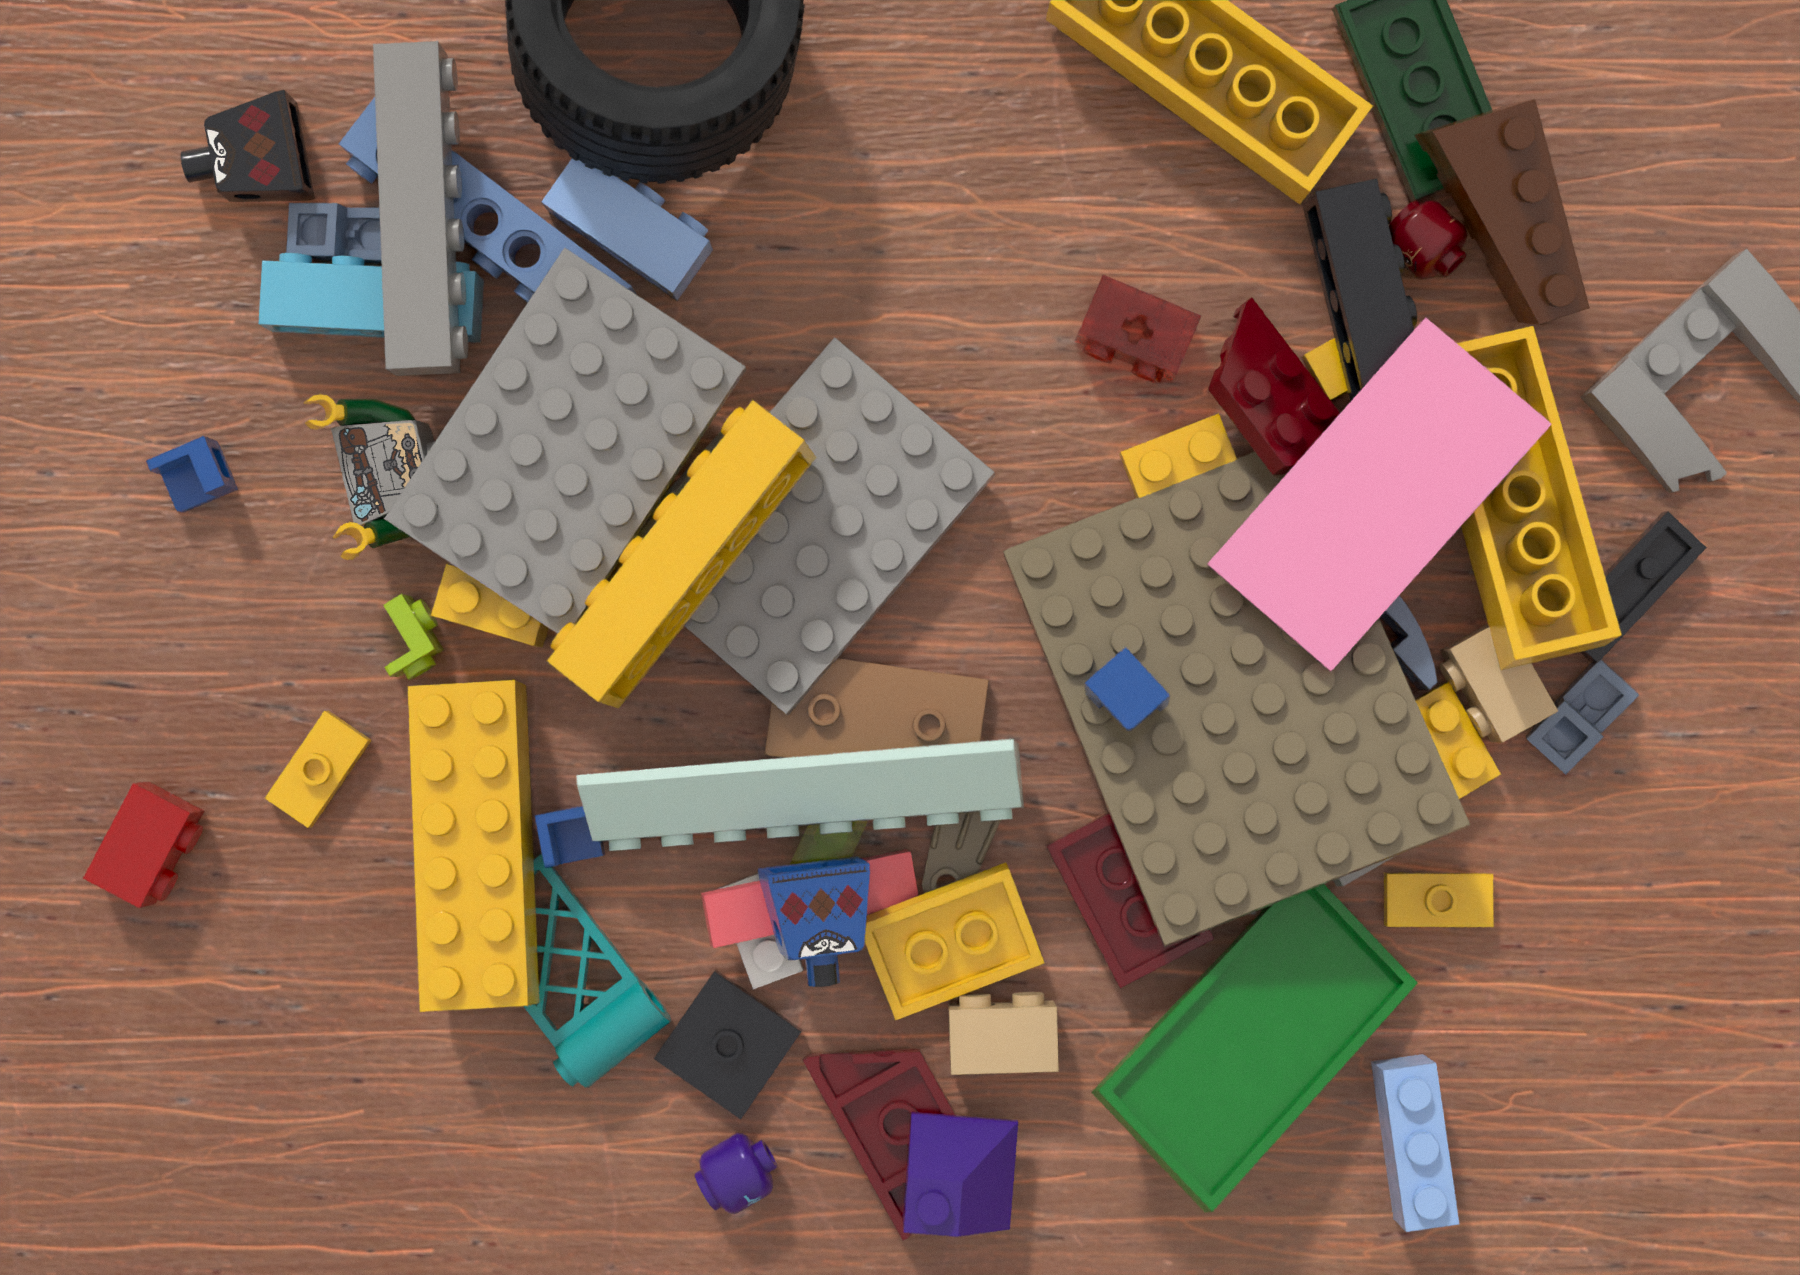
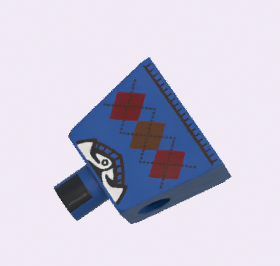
(818, 912)

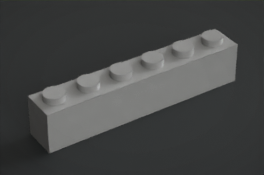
(418, 208)

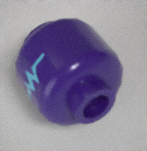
(736, 1173)

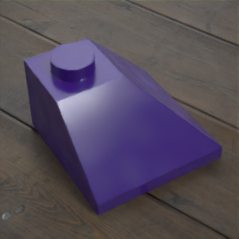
(959, 1174)

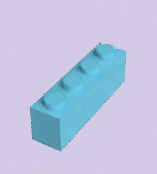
(341, 297)

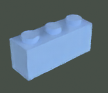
(630, 226)
(1415, 1142)

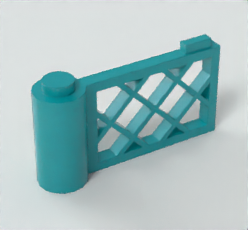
(613, 1022)

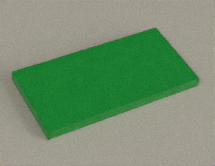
(1254, 1042)

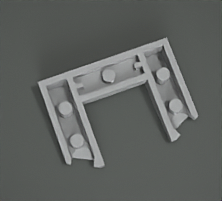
(1632, 393)

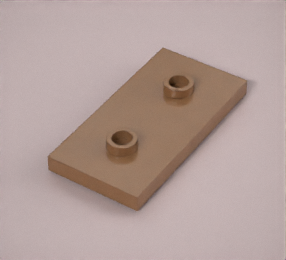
(878, 708)

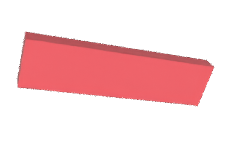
(742, 915)

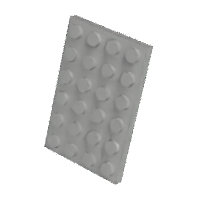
(565, 442)
(843, 534)

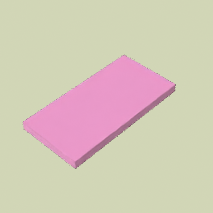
(1378, 494)

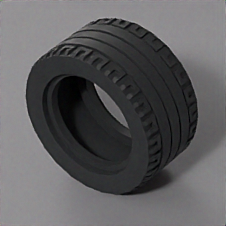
(649, 129)

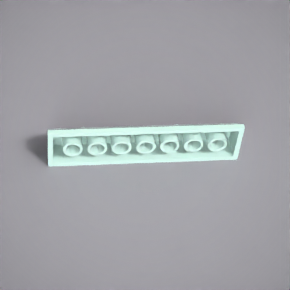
(803, 791)

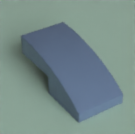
(334, 230)
(1410, 645)
(1582, 715)

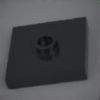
(728, 1044)

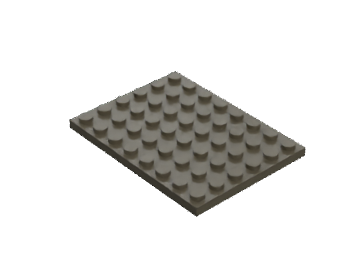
(1264, 758)

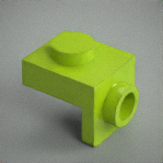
(415, 626)

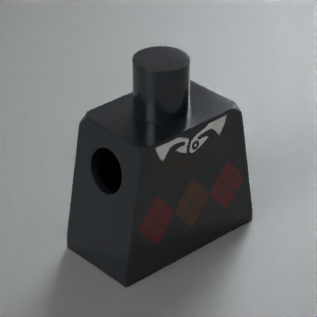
(254, 152)

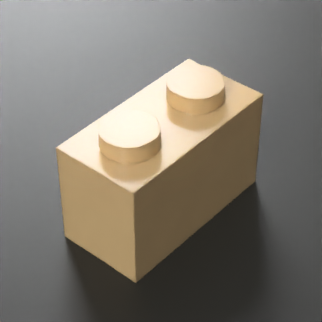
(1499, 699)
(1003, 1035)

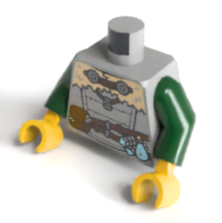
(377, 455)

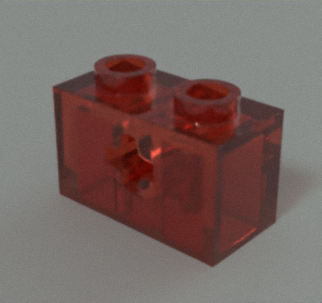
(1164, 323)

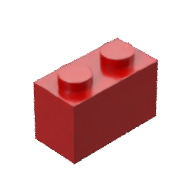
(145, 845)

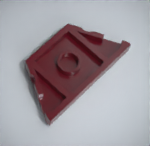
(1269, 391)
(873, 1106)

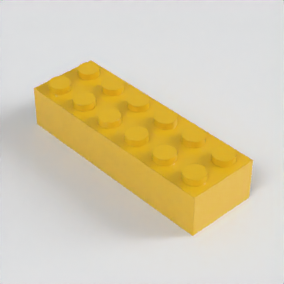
(1224, 81)
(1533, 532)
(681, 555)
(473, 846)

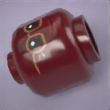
(1429, 239)

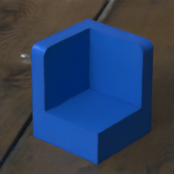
(194, 473)
(1126, 690)
(566, 837)

